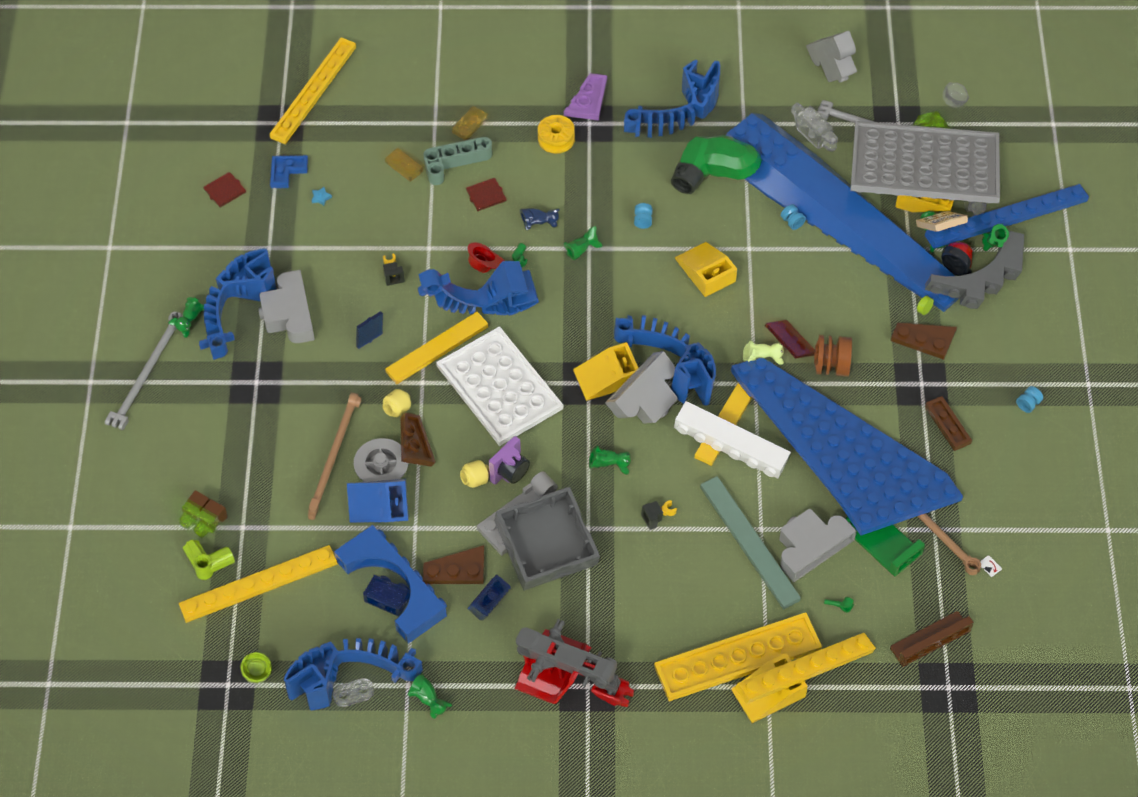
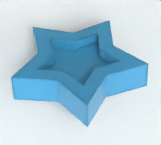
(320, 196)

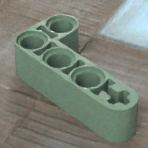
(455, 155)

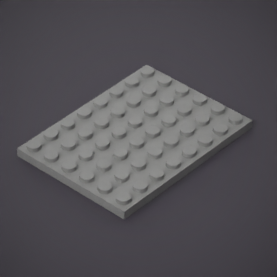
(926, 162)

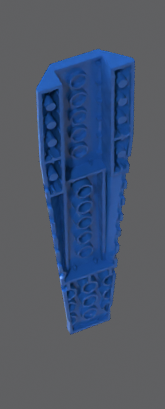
(799, 177)

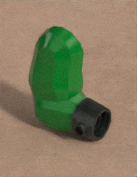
(715, 157)

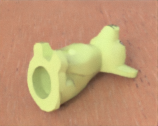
(754, 351)

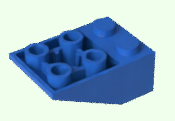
(378, 501)

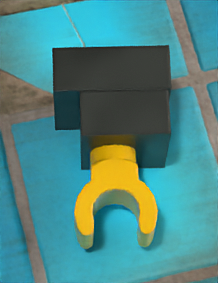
(392, 273)
(653, 513)

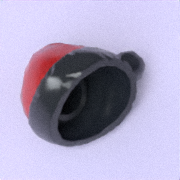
(957, 258)

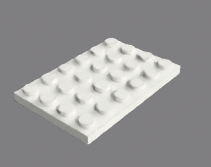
(499, 386)

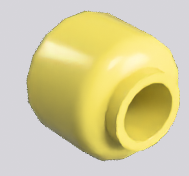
(396, 403)
(475, 474)

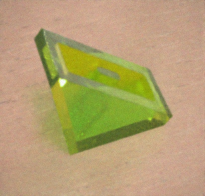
(931, 119)

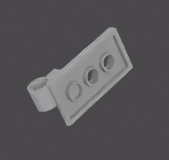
(539, 486)

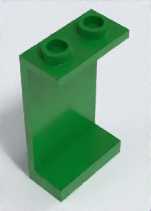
(890, 548)

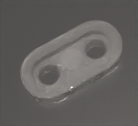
(353, 692)

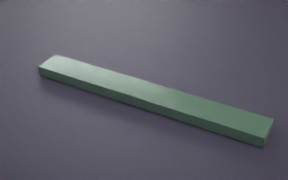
(750, 543)

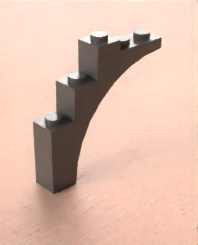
(990, 279)

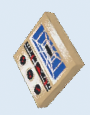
(942, 221)

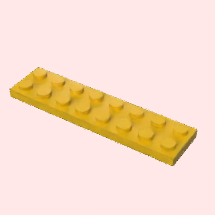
(736, 656)

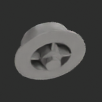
(379, 461)

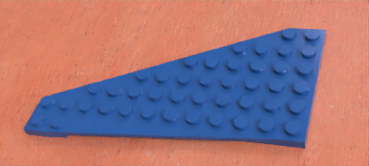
(858, 464)

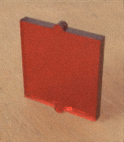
(224, 189)
(486, 194)

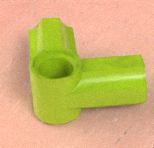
(213, 561)

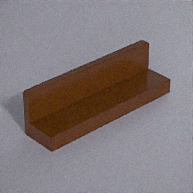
(931, 638)

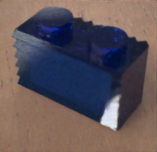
(387, 595)
(489, 597)

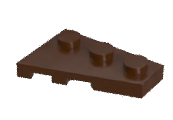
(925, 338)
(414, 441)
(458, 568)

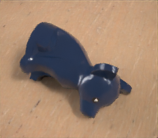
(535, 216)

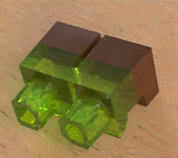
(202, 512)

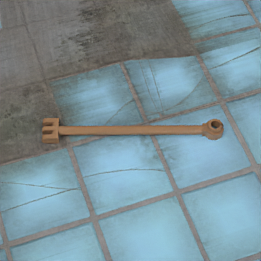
(353, 401)
(967, 560)

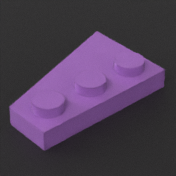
(589, 99)

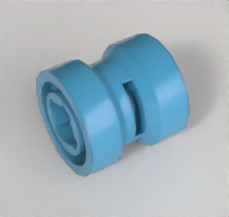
(643, 212)
(793, 217)
(1030, 398)

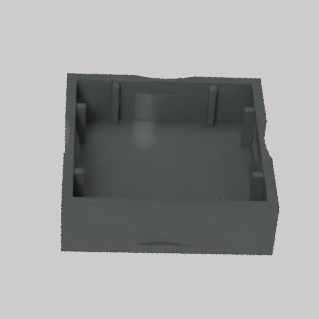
(546, 538)

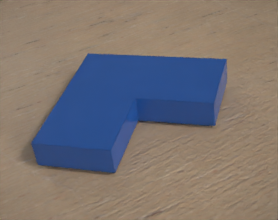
(284, 166)

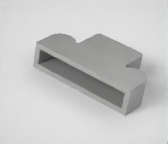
(834, 56)
(287, 308)
(646, 391)
(812, 542)

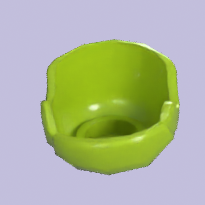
(256, 667)

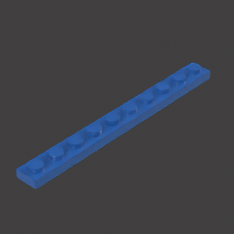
(1009, 215)

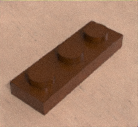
(948, 423)

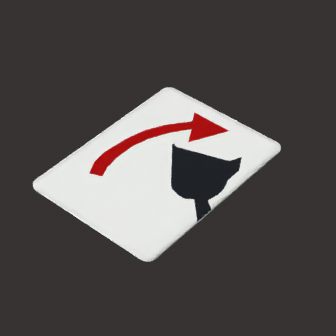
(990, 566)

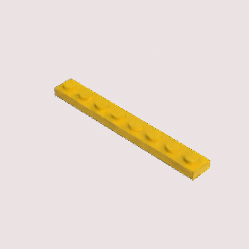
(312, 91)
(257, 583)
(804, 668)

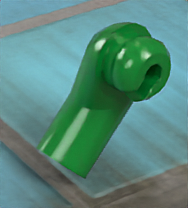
(518, 254)

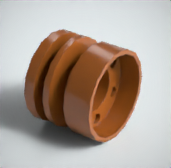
(833, 355)

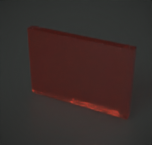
(790, 339)

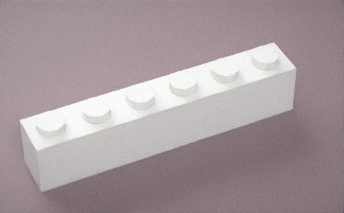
(731, 440)

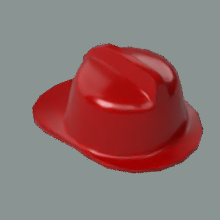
(482, 257)

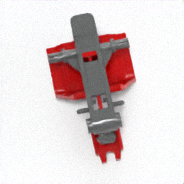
(556, 661)

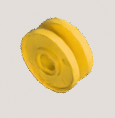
(556, 134)

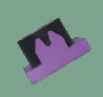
(510, 462)

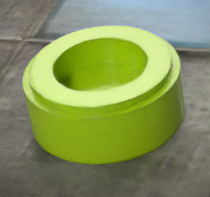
(925, 305)

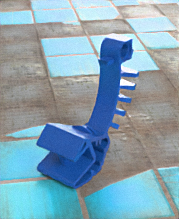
(699, 92)
(244, 279)
(503, 294)
(695, 367)
(318, 669)

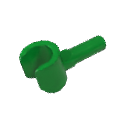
(846, 605)

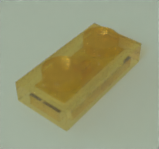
(469, 123)
(404, 164)

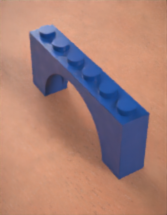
(373, 550)

